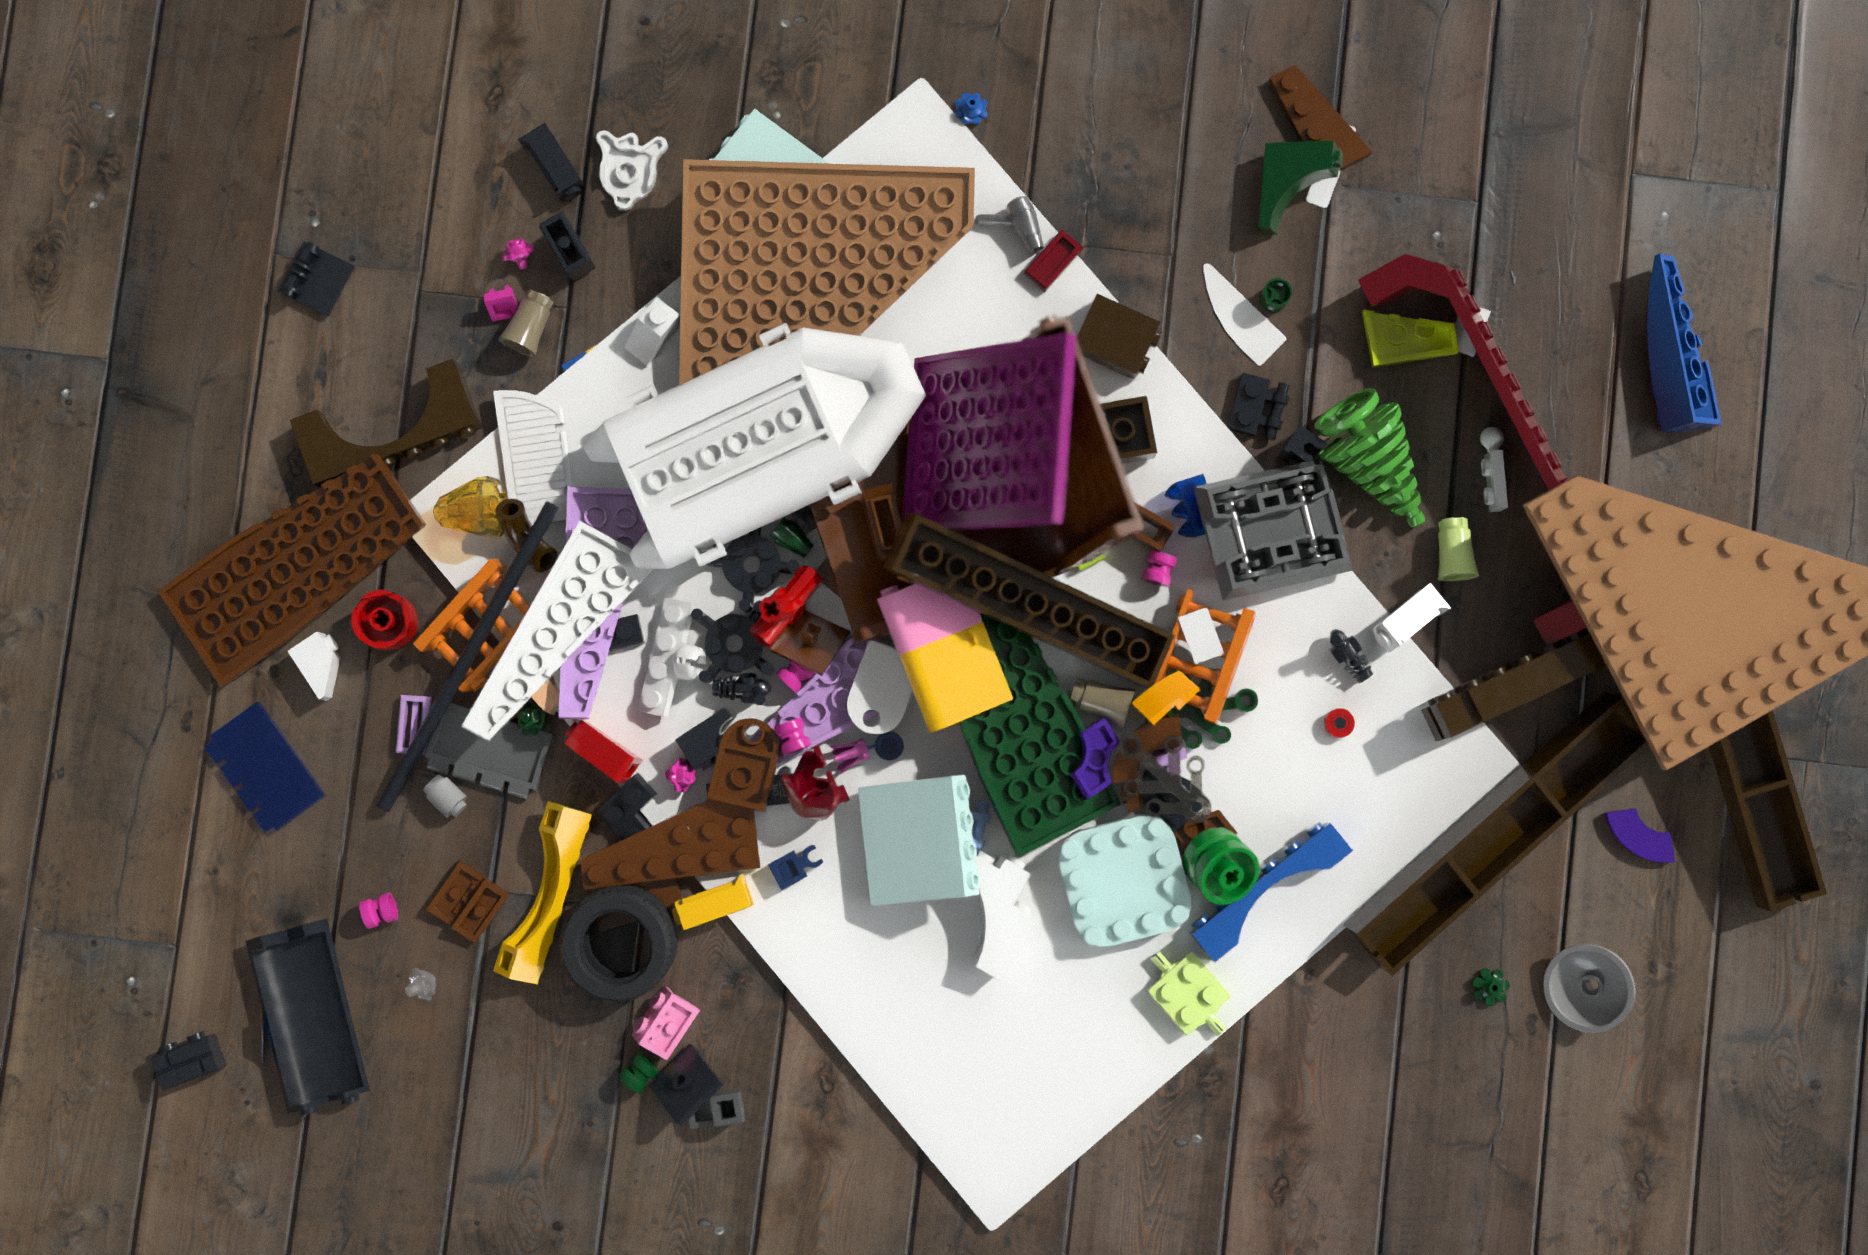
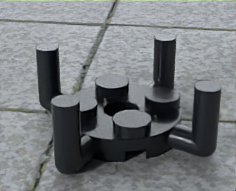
(760, 580)
(716, 642)

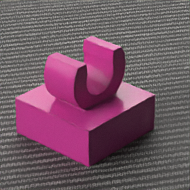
(501, 303)

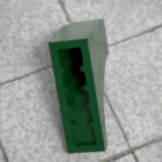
(1289, 170)

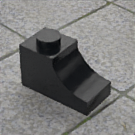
(701, 741)

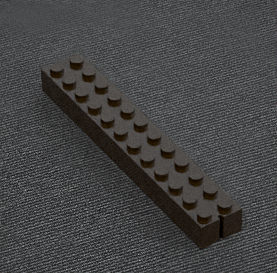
(1767, 815)
(1498, 833)

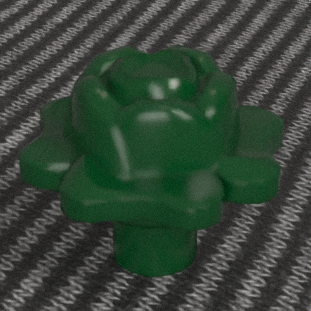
(531, 719)

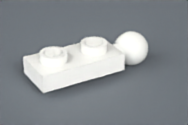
(1493, 468)

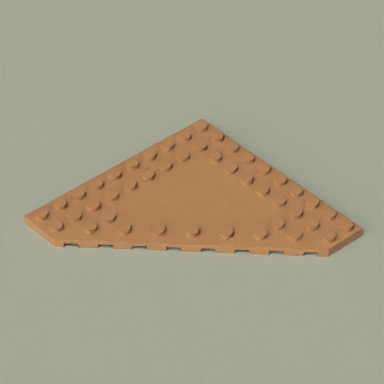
(806, 247)
(1699, 612)

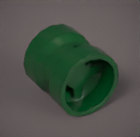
(1280, 291)
(638, 1073)

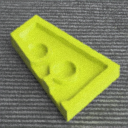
(1403, 339)

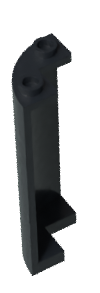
(307, 1017)

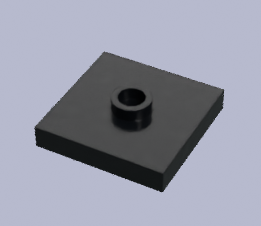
(685, 1085)

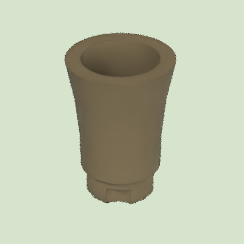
(527, 324)
(1103, 700)

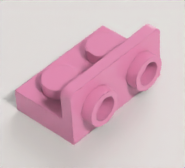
(664, 1022)

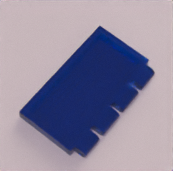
(266, 766)

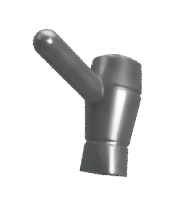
(1020, 216)

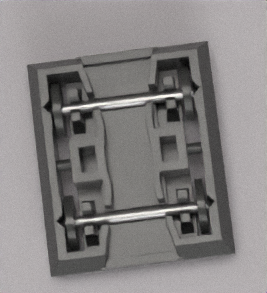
(1273, 529)

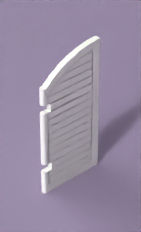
(533, 451)

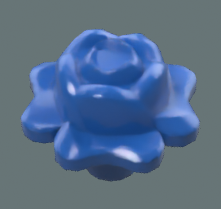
(971, 108)

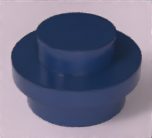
(889, 746)

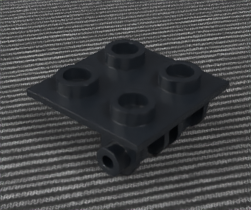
(316, 278)

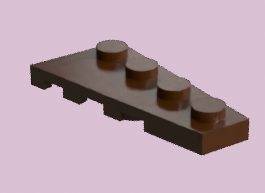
(1314, 116)

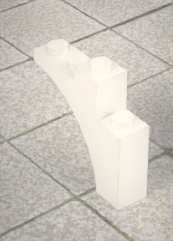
(1002, 923)

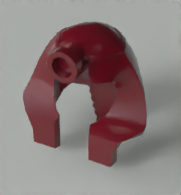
(809, 795)

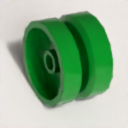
(1220, 866)

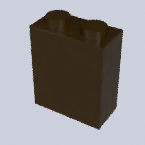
(1117, 336)

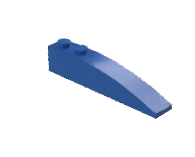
(1678, 375)

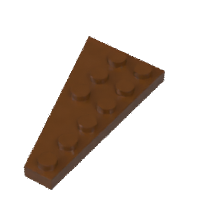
(690, 843)

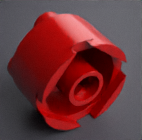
(372, 610)

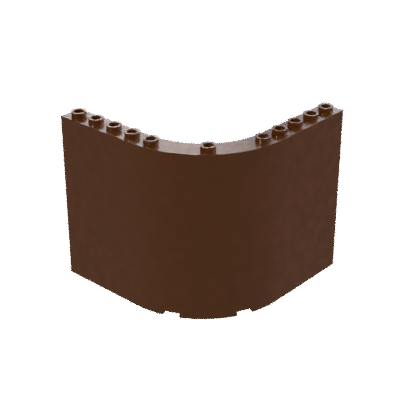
(1095, 515)

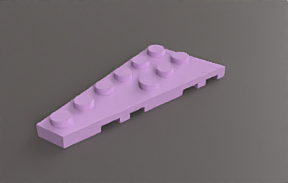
(824, 700)

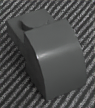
(720, 1110)

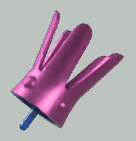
(852, 753)

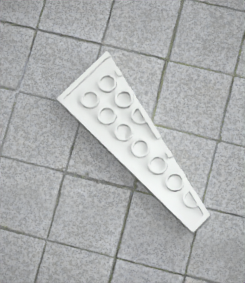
(576, 598)

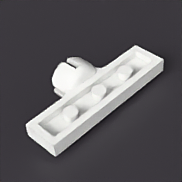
(670, 658)

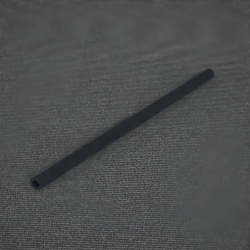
(467, 656)

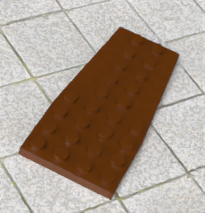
(290, 568)

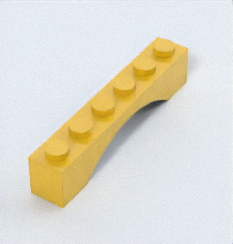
(525, 950)

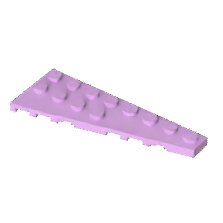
(617, 516)

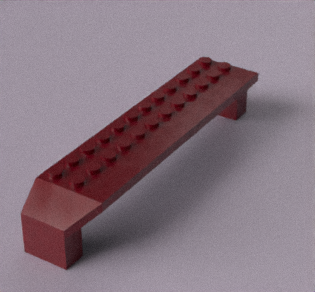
(1413, 273)

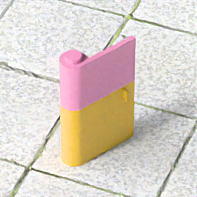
(943, 655)

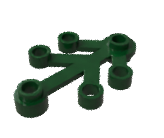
(1197, 717)

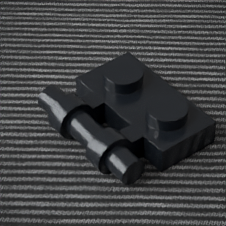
(1249, 403)

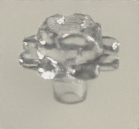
(422, 984)

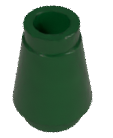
(791, 538)

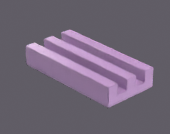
(427, 701)

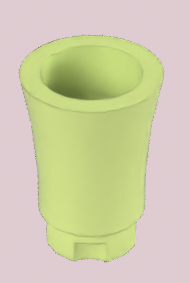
(1455, 551)

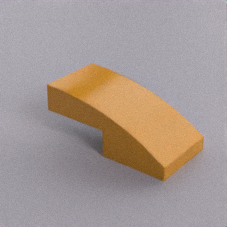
(1162, 696)

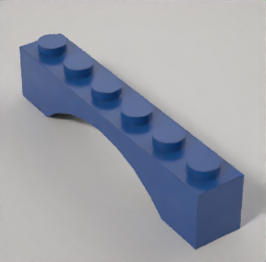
(1319, 850)

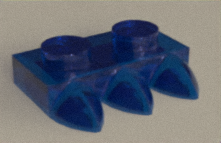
(1188, 506)

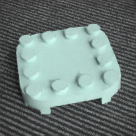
(1125, 880)

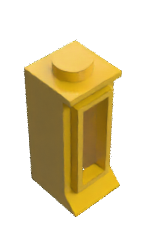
(713, 903)

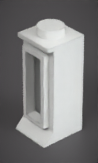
(1409, 618)

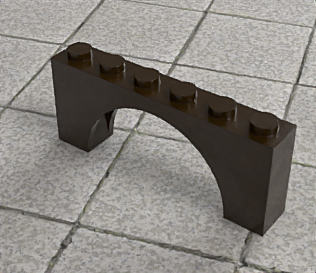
(446, 416)

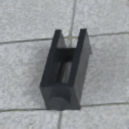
(553, 162)

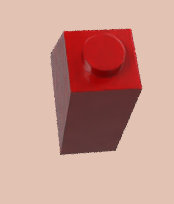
(602, 751)

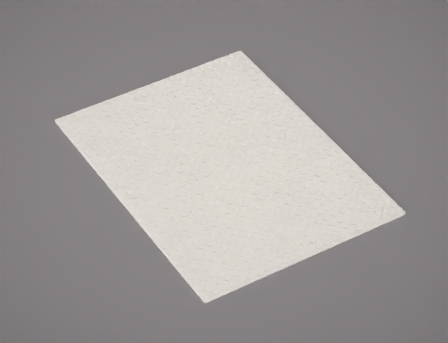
(1038, 1066)

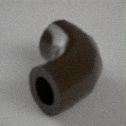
(516, 526)

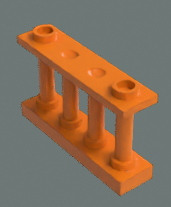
(453, 618)
(1232, 654)

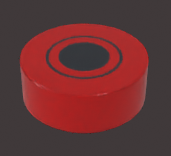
(1339, 723)

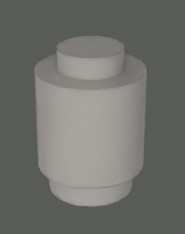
(445, 796)

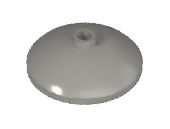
(1578, 1003)

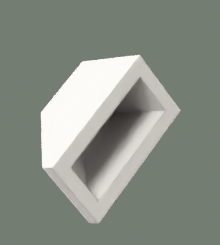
(652, 331)
(318, 663)

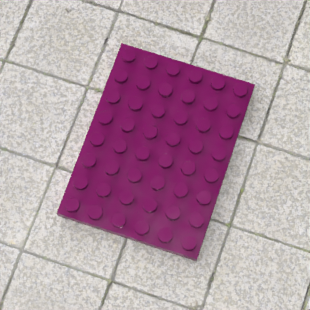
(992, 435)

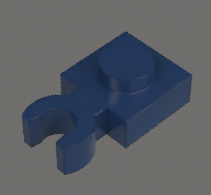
(790, 867)

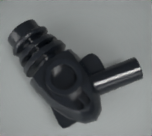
(1346, 651)
(746, 688)

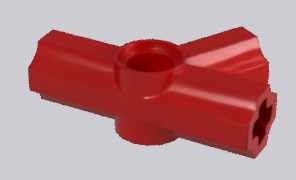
(785, 606)

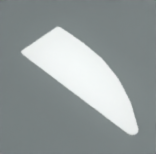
(1241, 319)

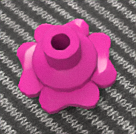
(518, 251)
(681, 775)

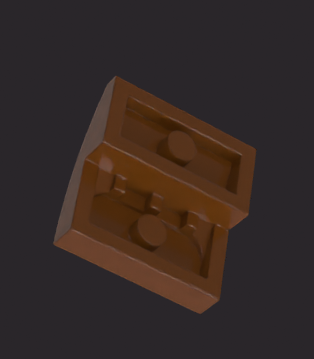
(467, 901)

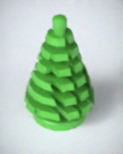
(1372, 451)

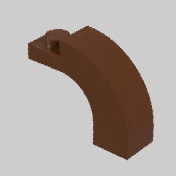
(1153, 739)

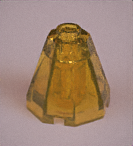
(472, 507)

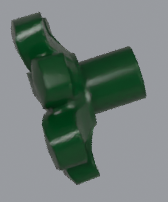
(1485, 985)

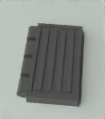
(501, 760)

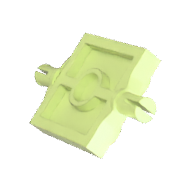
(1188, 993)

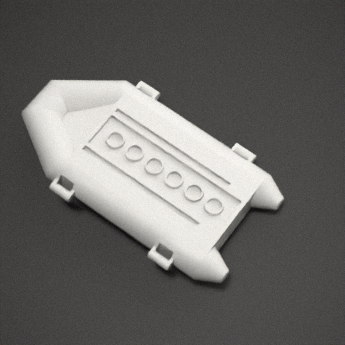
(757, 438)

